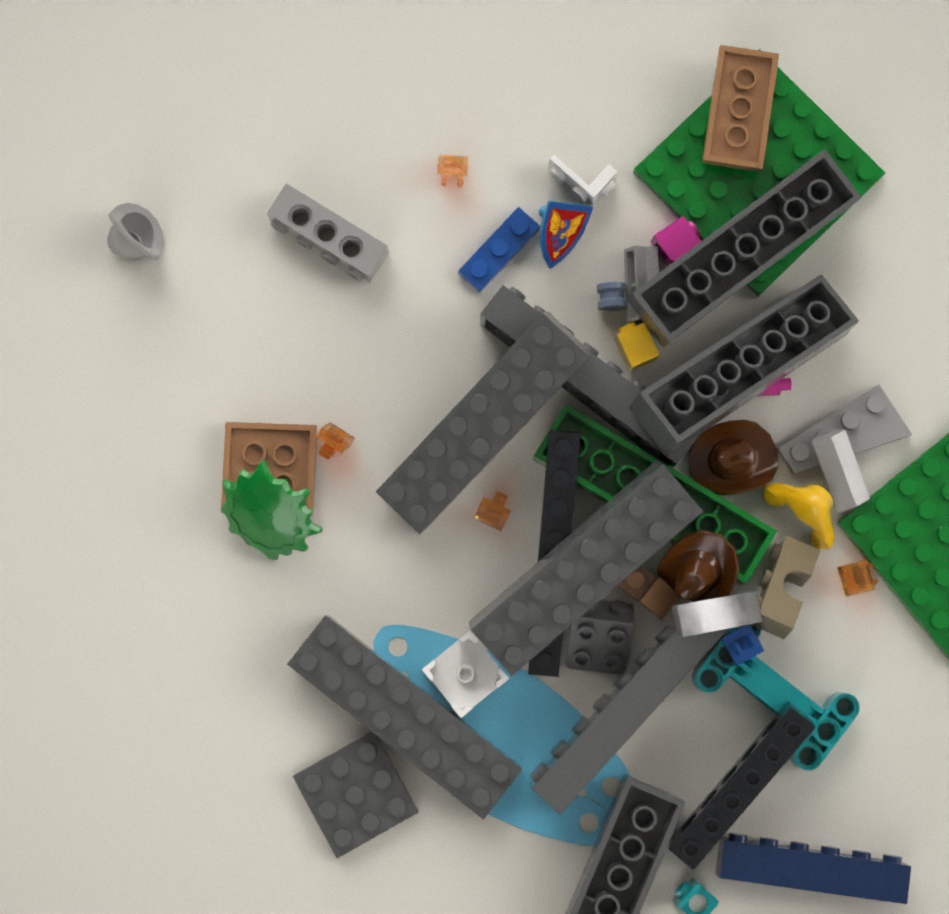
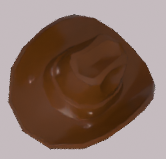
(733, 457)
(700, 566)

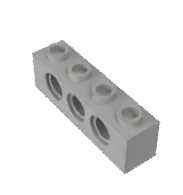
(293, 203)

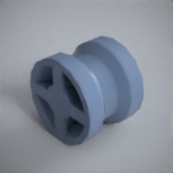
(612, 296)

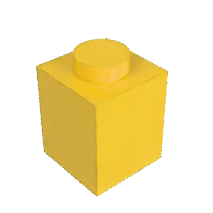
(636, 346)

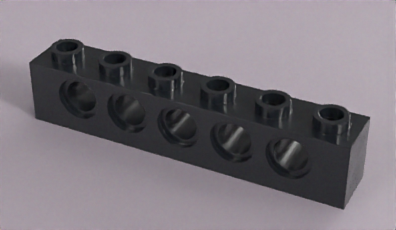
(741, 785)

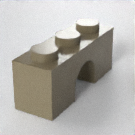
(790, 563)

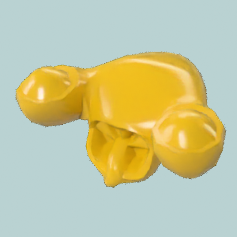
(810, 505)

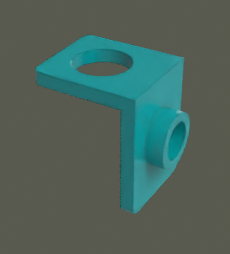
(687, 891)

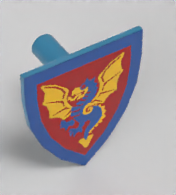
(561, 229)

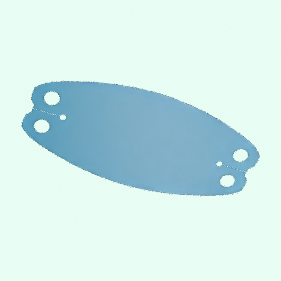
(524, 723)

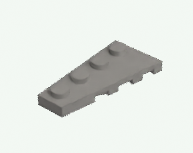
(868, 424)

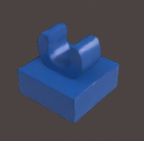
(742, 644)

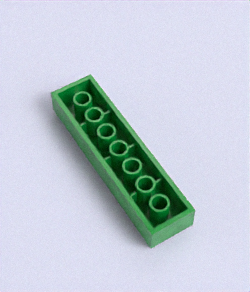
(611, 463)

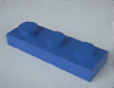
(499, 249)

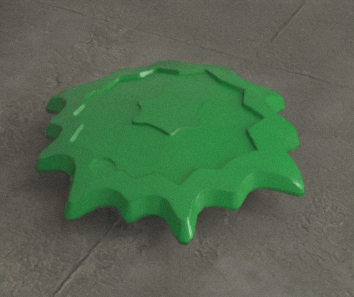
(268, 512)

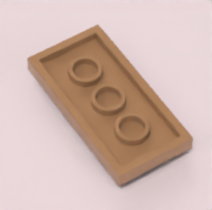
(740, 108)

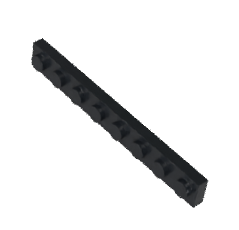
(556, 522)

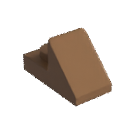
(649, 591)

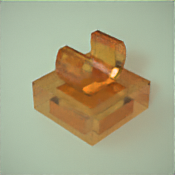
(452, 166)
(334, 439)
(493, 511)
(857, 577)

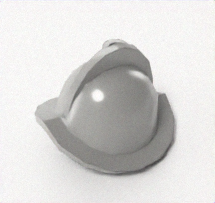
(134, 232)

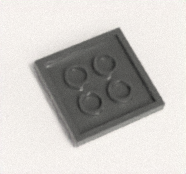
(355, 794)

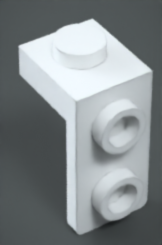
(602, 185)

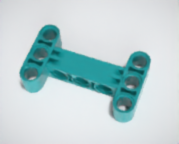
(774, 693)

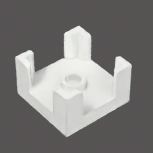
(465, 674)

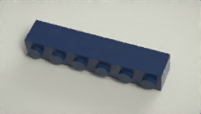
(813, 869)

